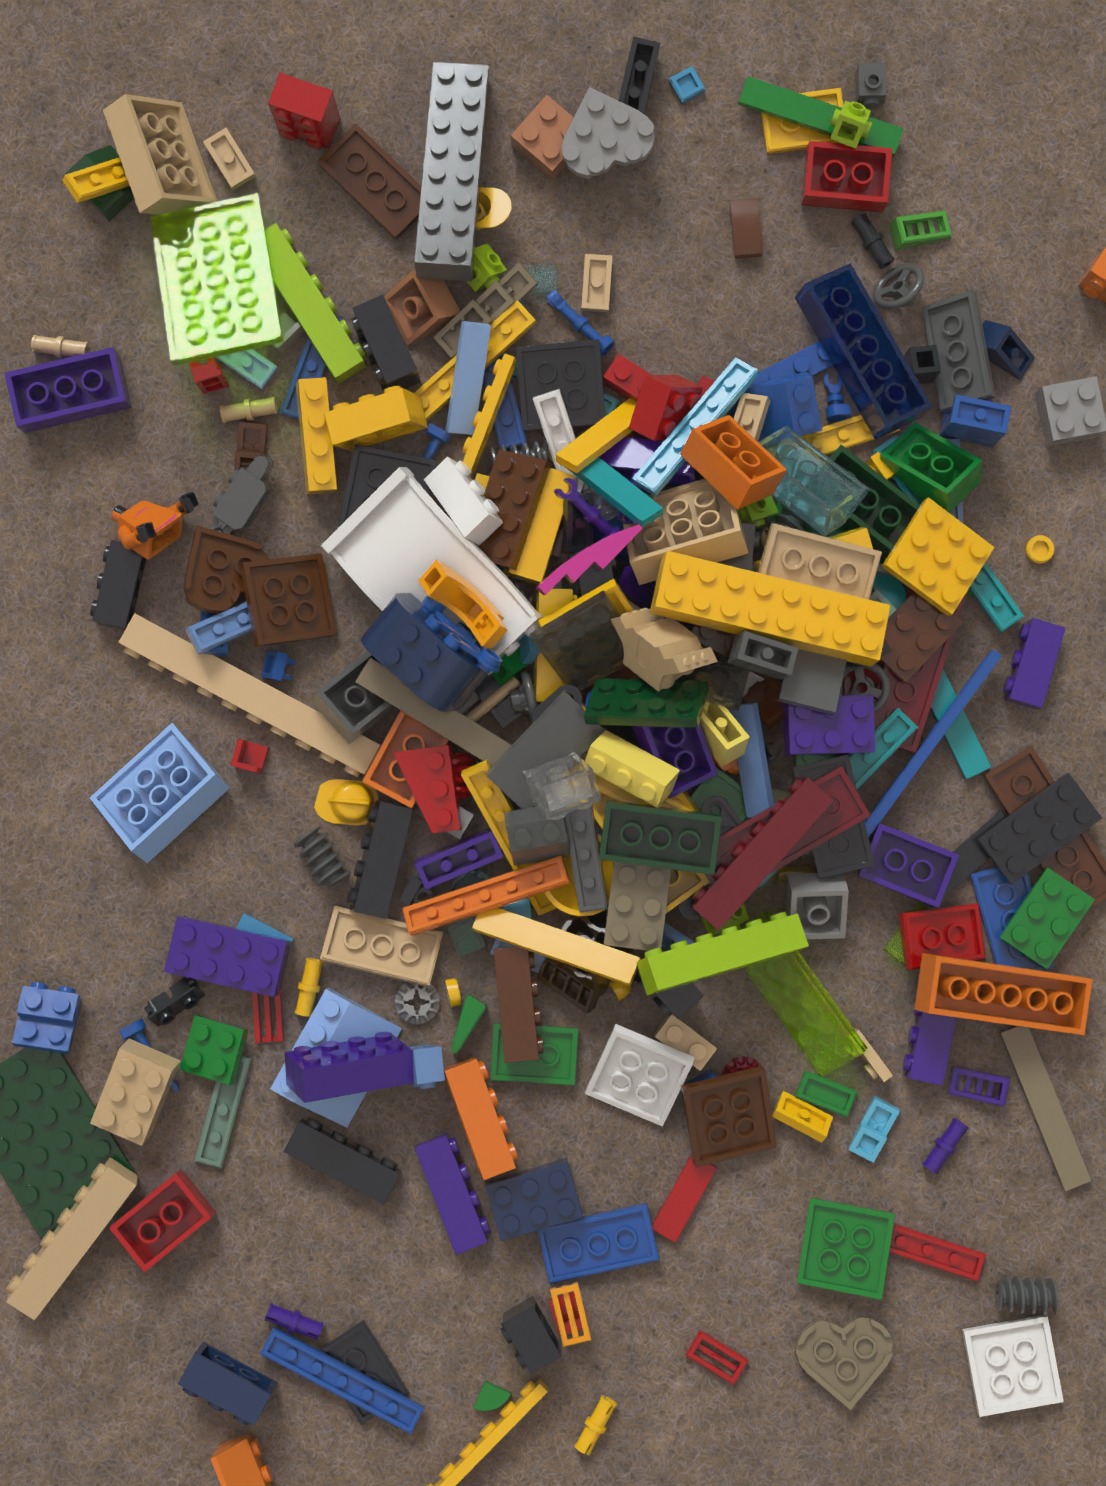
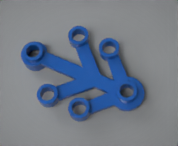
(459, 636)

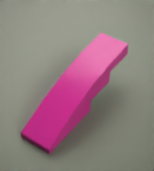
(598, 554)

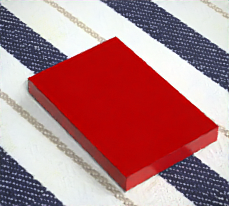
(942, 932)

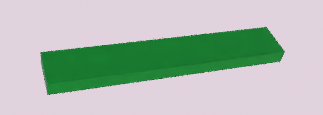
(810, 112)

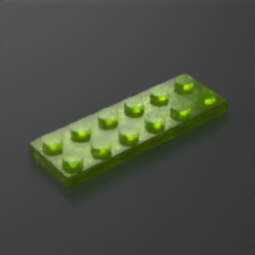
(806, 1009)

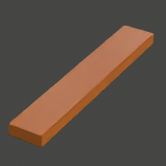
(486, 895)

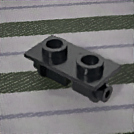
(164, 1009)

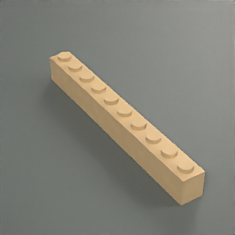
(247, 693)

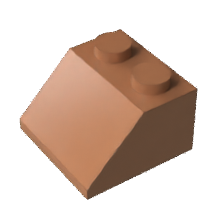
(420, 307)

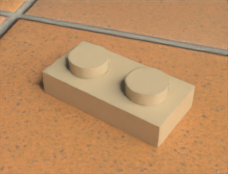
(229, 159)
(596, 283)
(752, 413)
(874, 1066)

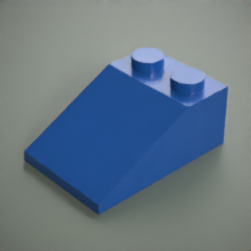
(791, 404)

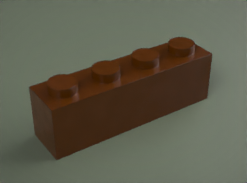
(516, 1004)

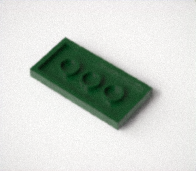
(639, 704)

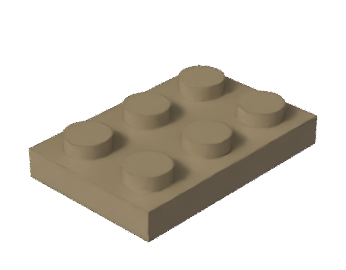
(637, 906)

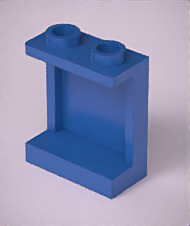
(975, 421)

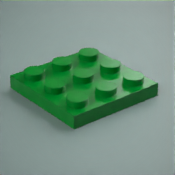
(846, 1248)

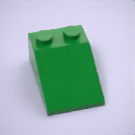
(933, 466)

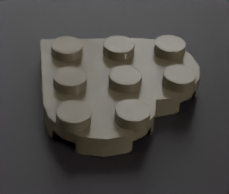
(845, 1357)

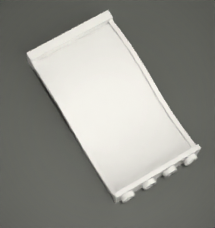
(401, 535)

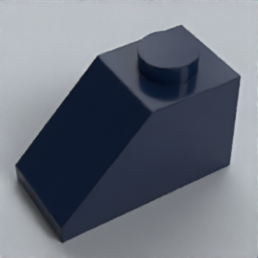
(1006, 349)

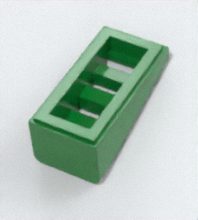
(470, 1015)

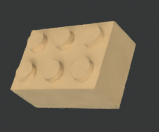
(135, 1092)

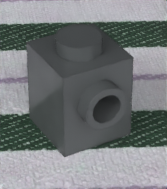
(870, 84)

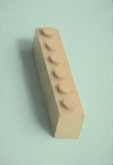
(72, 1238)

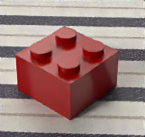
(663, 405)

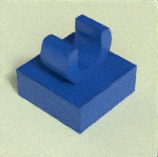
(274, 666)

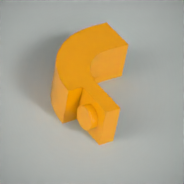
(465, 601)

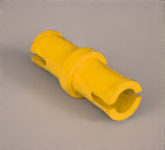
(308, 987)
(595, 1425)

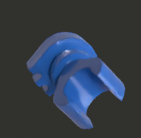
(836, 410)

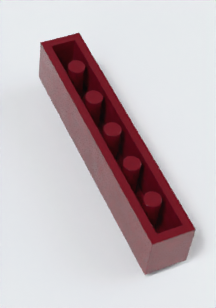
(762, 853)

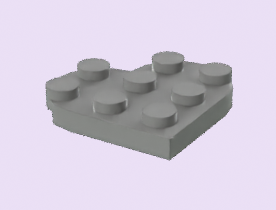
(605, 135)

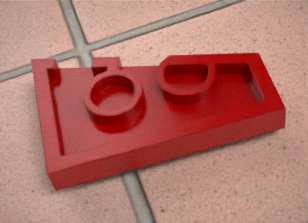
(433, 785)

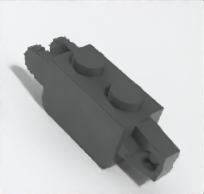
(243, 497)

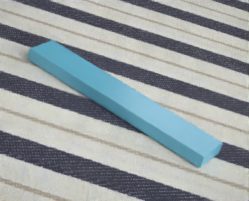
(710, 407)

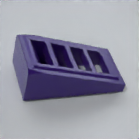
(1003, 1091)

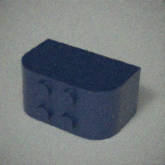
(420, 656)

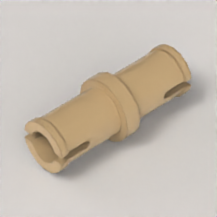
(59, 346)
(249, 409)

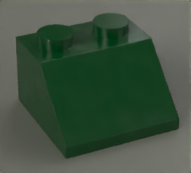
(111, 203)

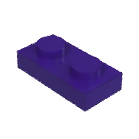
(638, 594)

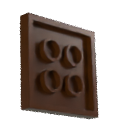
(288, 599)
(728, 1116)

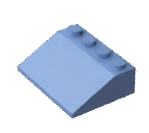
(159, 793)
(335, 1020)

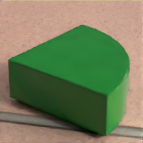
(491, 1397)

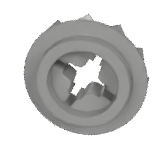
(427, 1010)

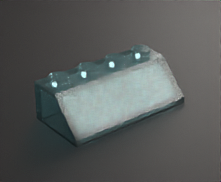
(813, 483)

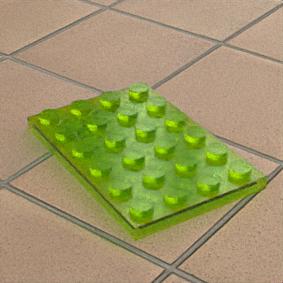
(216, 279)

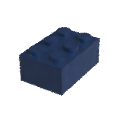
(534, 1199)
(227, 1384)

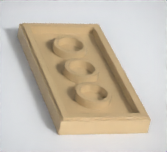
(819, 561)
(380, 947)

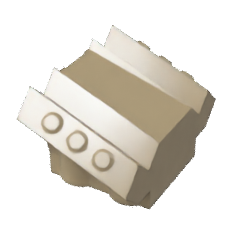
(659, 648)

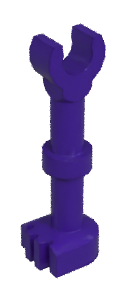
(591, 514)

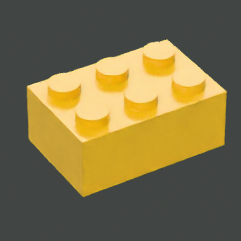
(376, 418)

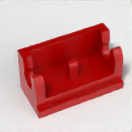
(208, 376)

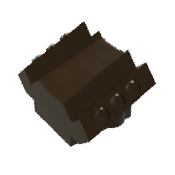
(570, 982)

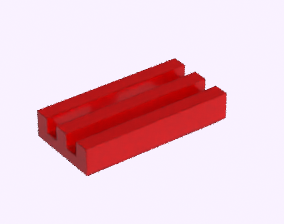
(267, 1012)
(696, 1344)

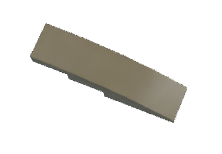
(488, 306)

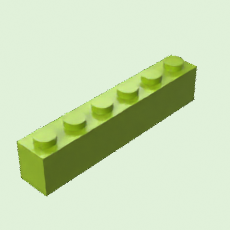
(311, 309)
(722, 953)

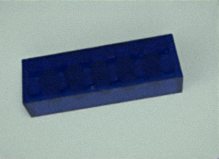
(863, 351)

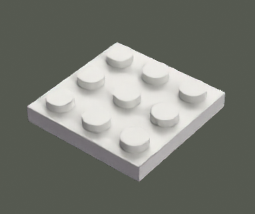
(639, 1075)
(1012, 1365)

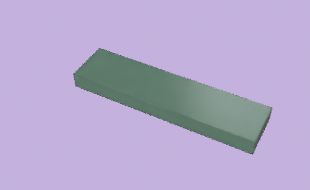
(221, 1118)

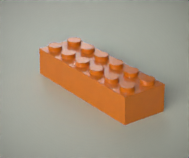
(1003, 994)

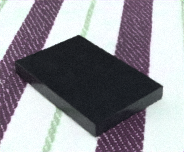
(363, 1353)

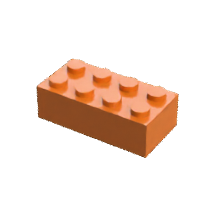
(479, 1119)

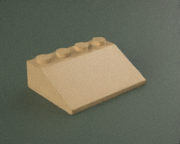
(159, 154)
(693, 523)

